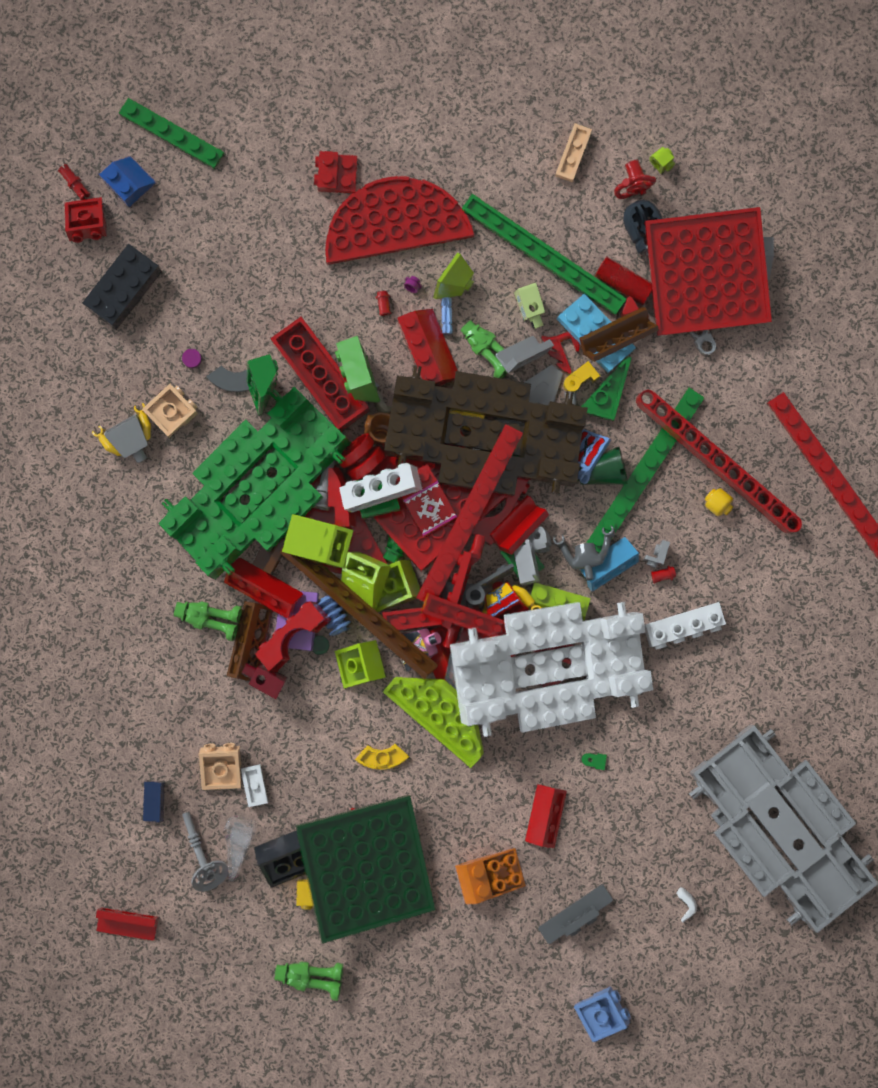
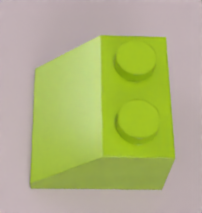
(360, 664)

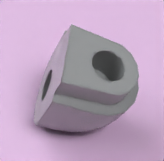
(541, 540)

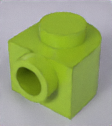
(662, 160)

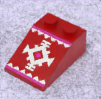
(430, 505)

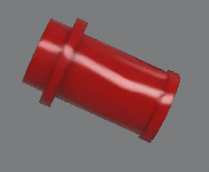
(383, 303)
(663, 574)

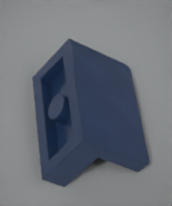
(153, 801)

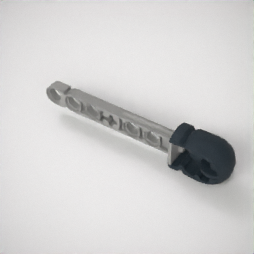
(638, 213)

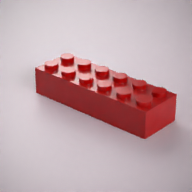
(318, 374)

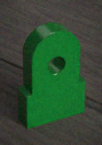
(598, 760)

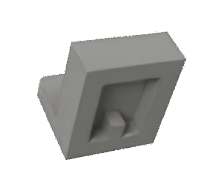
(660, 552)

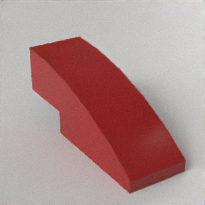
(335, 481)

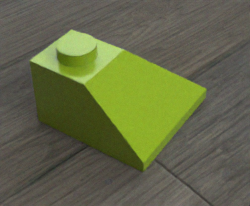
(454, 279)

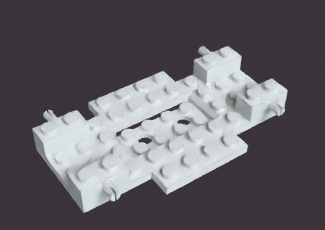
(607, 656)

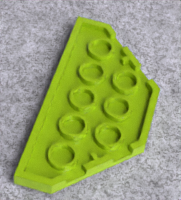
(436, 709)

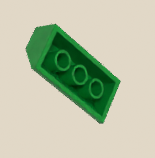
(261, 380)

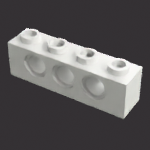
(408, 484)

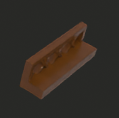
(617, 333)
(246, 640)

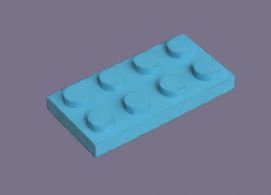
(586, 317)

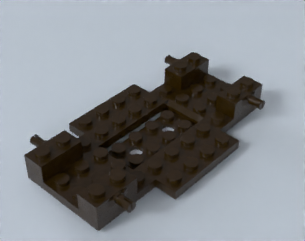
(423, 425)

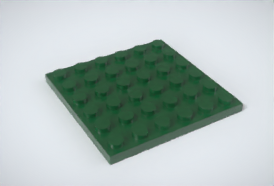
(365, 868)

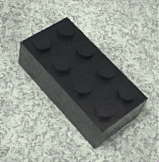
(122, 286)

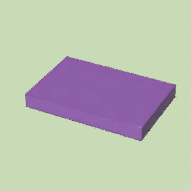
(303, 639)

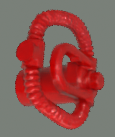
(637, 179)

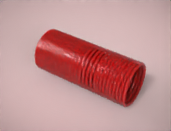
(630, 284)

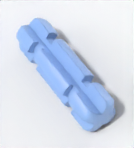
(446, 303)

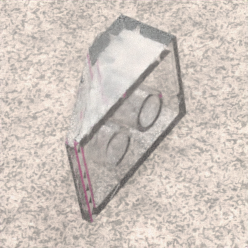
(238, 840)

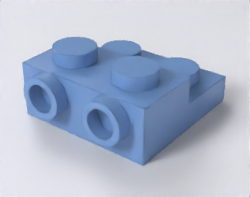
(603, 1014)

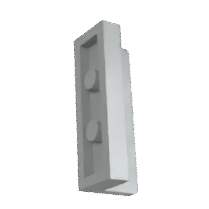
(523, 353)

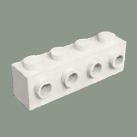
(684, 624)

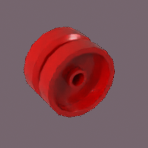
(361, 456)

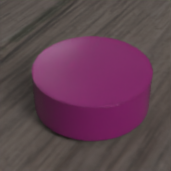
(191, 358)

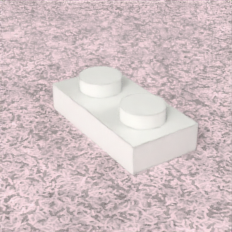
(254, 785)

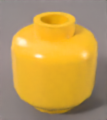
(719, 502)

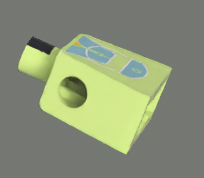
(530, 296)

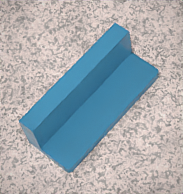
(619, 559)

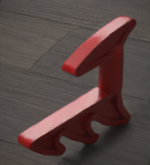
(560, 355)

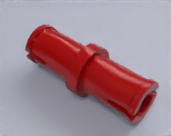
(74, 182)

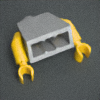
(127, 436)

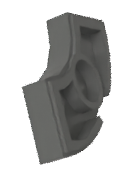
(229, 380)

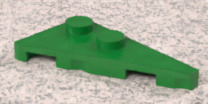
(606, 398)

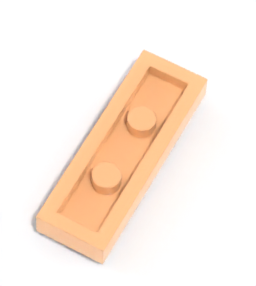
(573, 152)

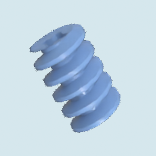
(334, 612)

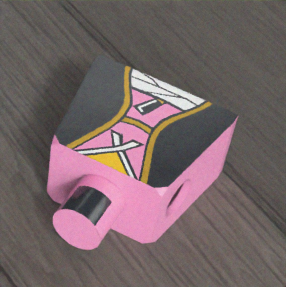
(424, 641)

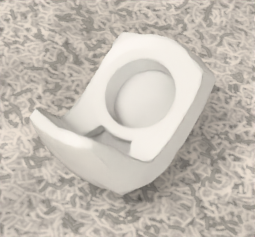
(690, 901)

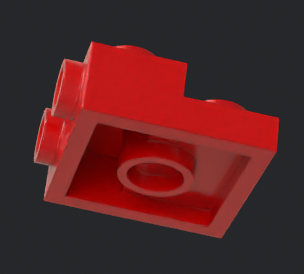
(335, 172)
(85, 219)

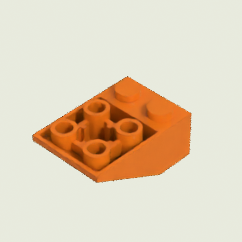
(490, 876)

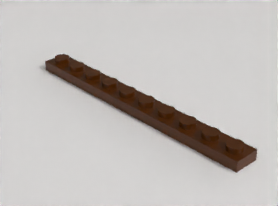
(365, 614)

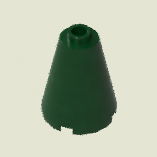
(608, 470)

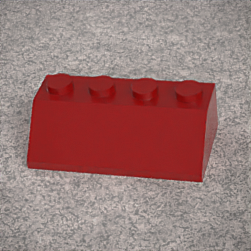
(427, 346)

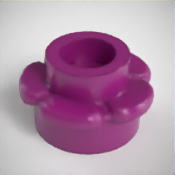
(412, 284)

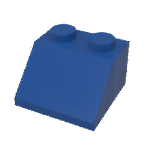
(127, 180)

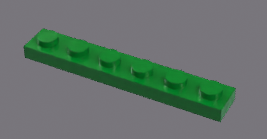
(171, 133)

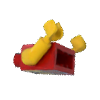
(507, 600)

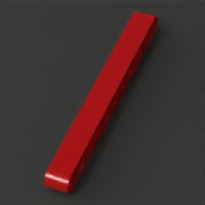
(727, 463)

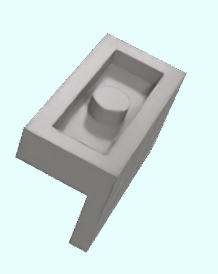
(526, 564)

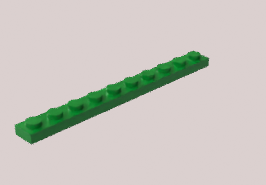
(543, 254)
(644, 471)

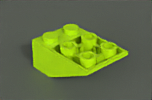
(317, 541)
(365, 576)

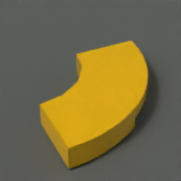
(383, 758)

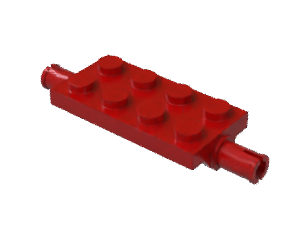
(460, 580)

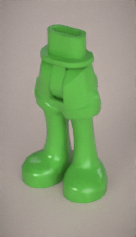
(480, 342)
(199, 613)
(299, 976)

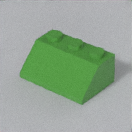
(356, 370)

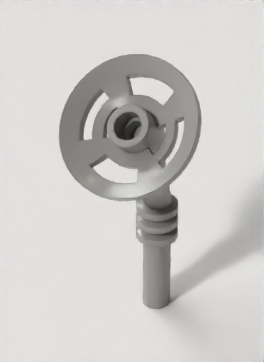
(206, 868)

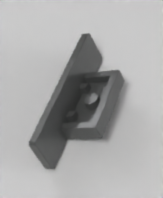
(576, 915)

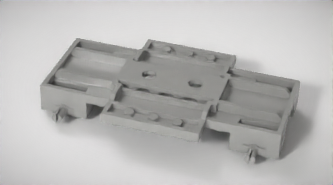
(745, 777)

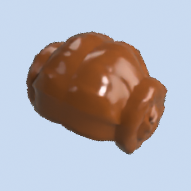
(377, 427)

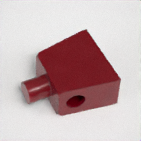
(271, 685)

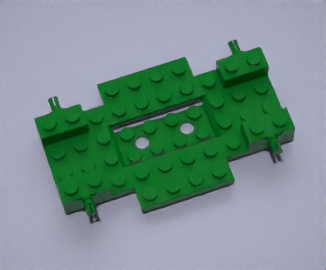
(222, 531)

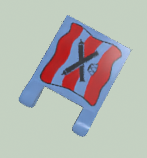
(590, 451)

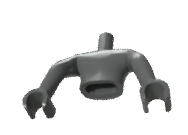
(586, 554)

